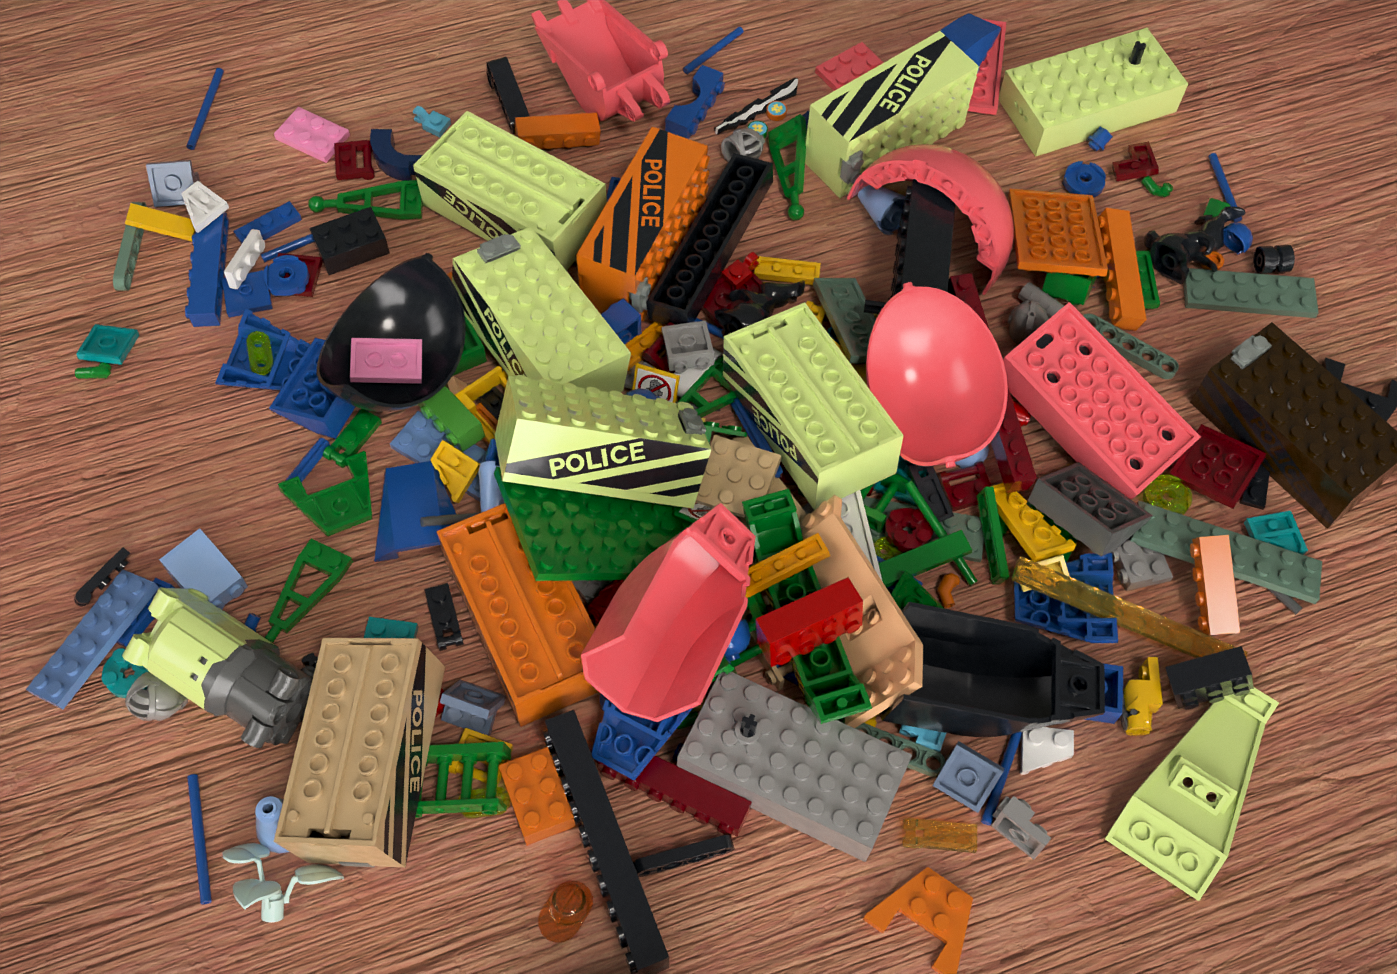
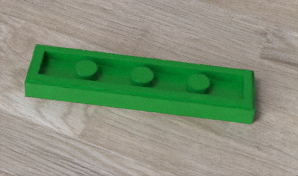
(992, 536)
(925, 557)

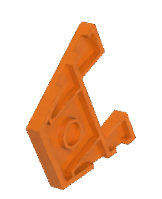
(934, 906)

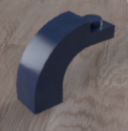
(388, 159)

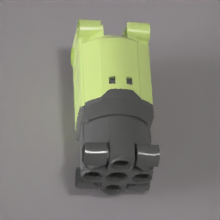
(222, 666)

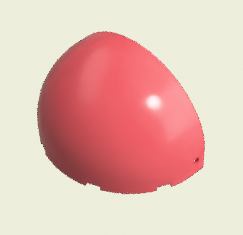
(964, 183)

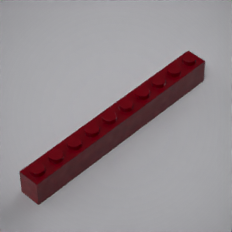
(1009, 442)

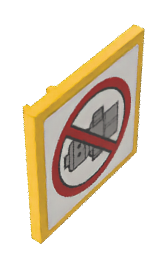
(657, 381)

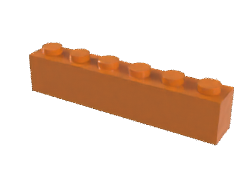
(1123, 275)

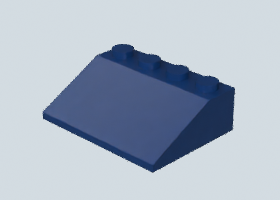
(308, 401)

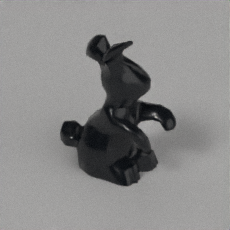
(1174, 251)
(756, 305)

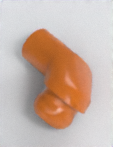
(945, 587)

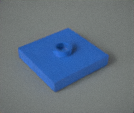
(251, 295)

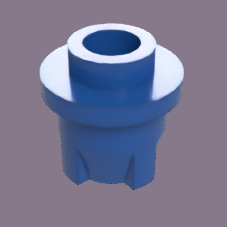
(1099, 139)

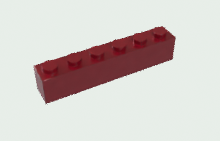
(687, 794)

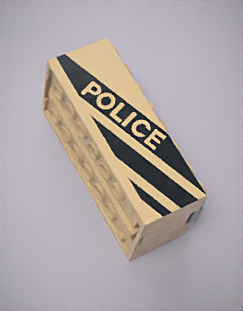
(361, 753)

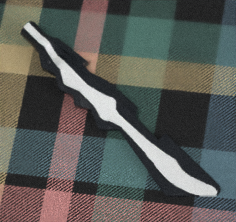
(758, 106)

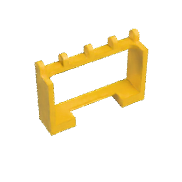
(478, 389)

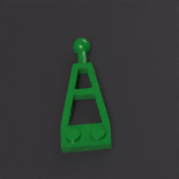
(779, 138)
(410, 201)
(705, 407)
(320, 558)

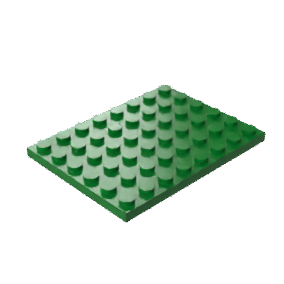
(585, 533)

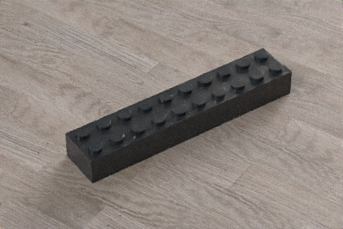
(710, 241)
(608, 850)

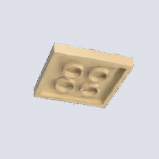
(736, 474)

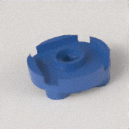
(1092, 172)
(286, 286)

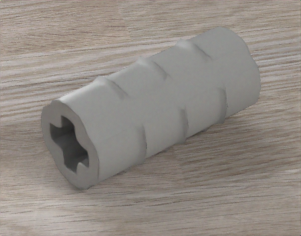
(1031, 292)

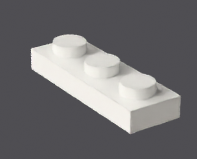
(244, 259)

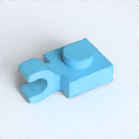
(433, 123)
(924, 737)

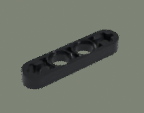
(683, 855)

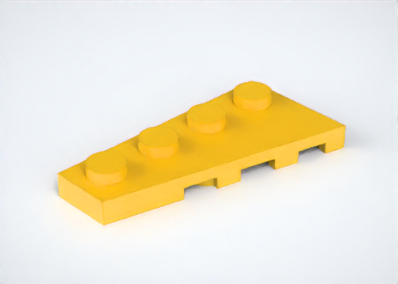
(1029, 528)

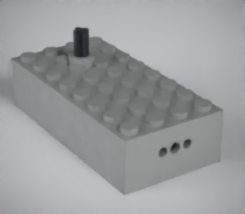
(793, 767)

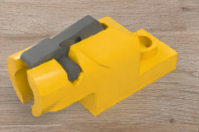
(1142, 699)

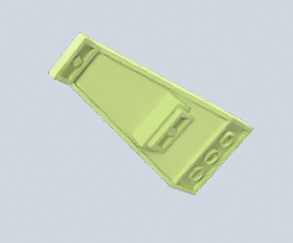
(1175, 825)

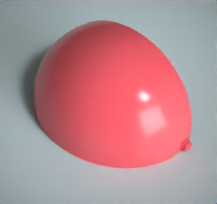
(936, 375)

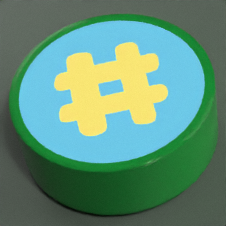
(760, 127)

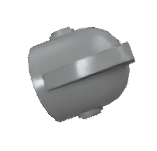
(743, 142)
(1025, 320)
(156, 702)

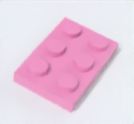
(311, 134)
(386, 360)

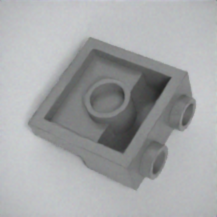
(688, 346)
(1140, 566)
(1014, 824)

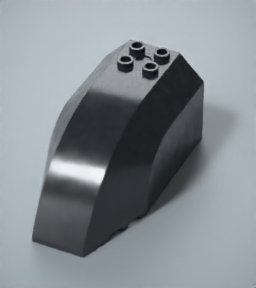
(994, 677)

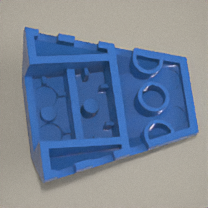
(972, 36)
(285, 351)
(407, 496)
(631, 741)

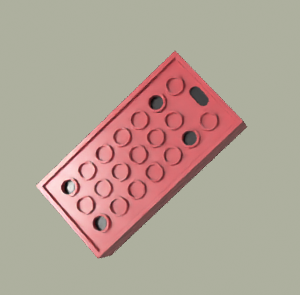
(1096, 403)

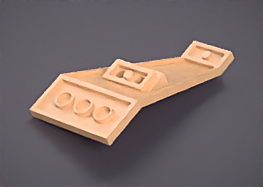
(885, 648)

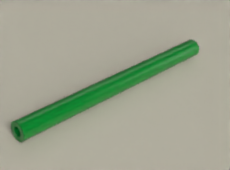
(938, 529)

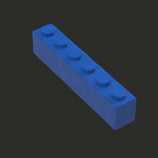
(206, 275)

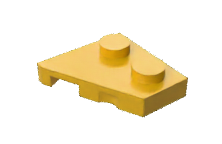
(455, 469)

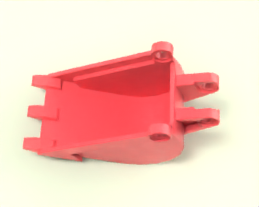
(604, 59)

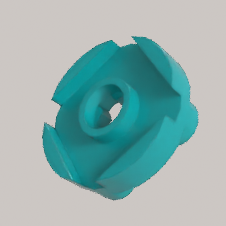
(114, 677)

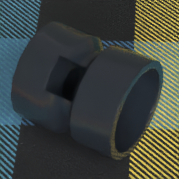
(1276, 258)

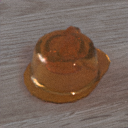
(565, 911)

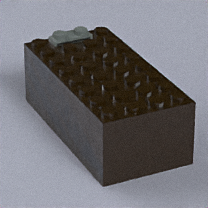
(1313, 428)

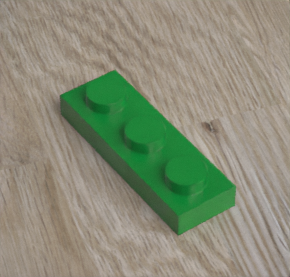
(1147, 279)

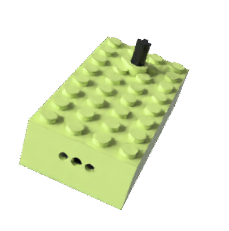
(1090, 87)

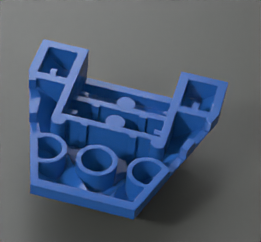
(1059, 617)

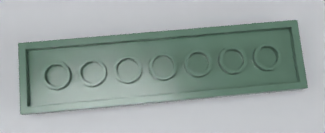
(1251, 558)

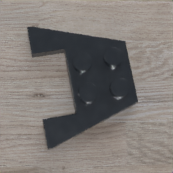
(1381, 405)

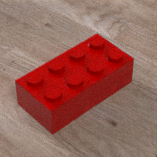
(809, 622)

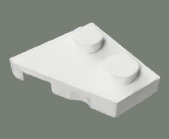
(203, 205)
(1044, 747)

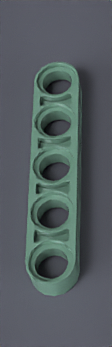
(128, 256)
(1139, 348)
(922, 752)

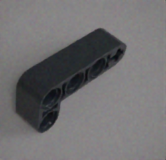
(503, 81)

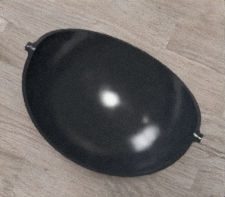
(403, 303)

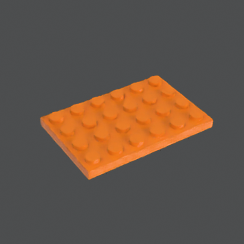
(1057, 232)

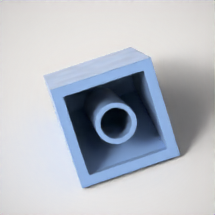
(202, 567)

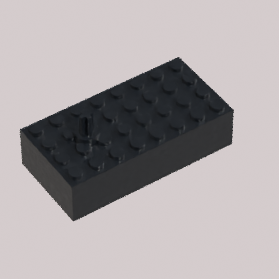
(923, 242)

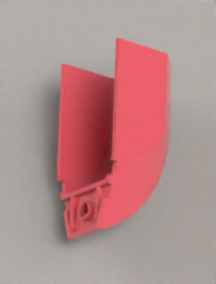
(673, 619)

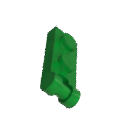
(352, 437)

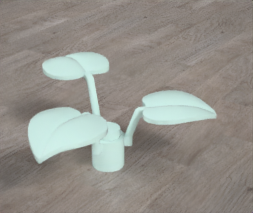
(254, 890)

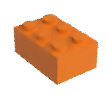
(537, 796)

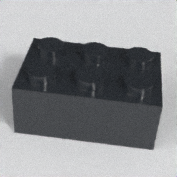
(349, 240)
(1210, 678)

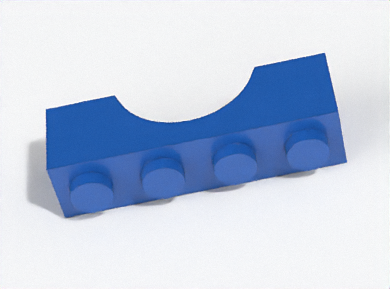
(684, 119)

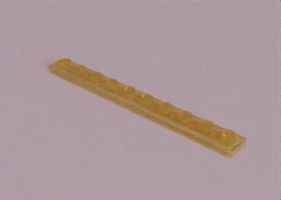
(1110, 606)

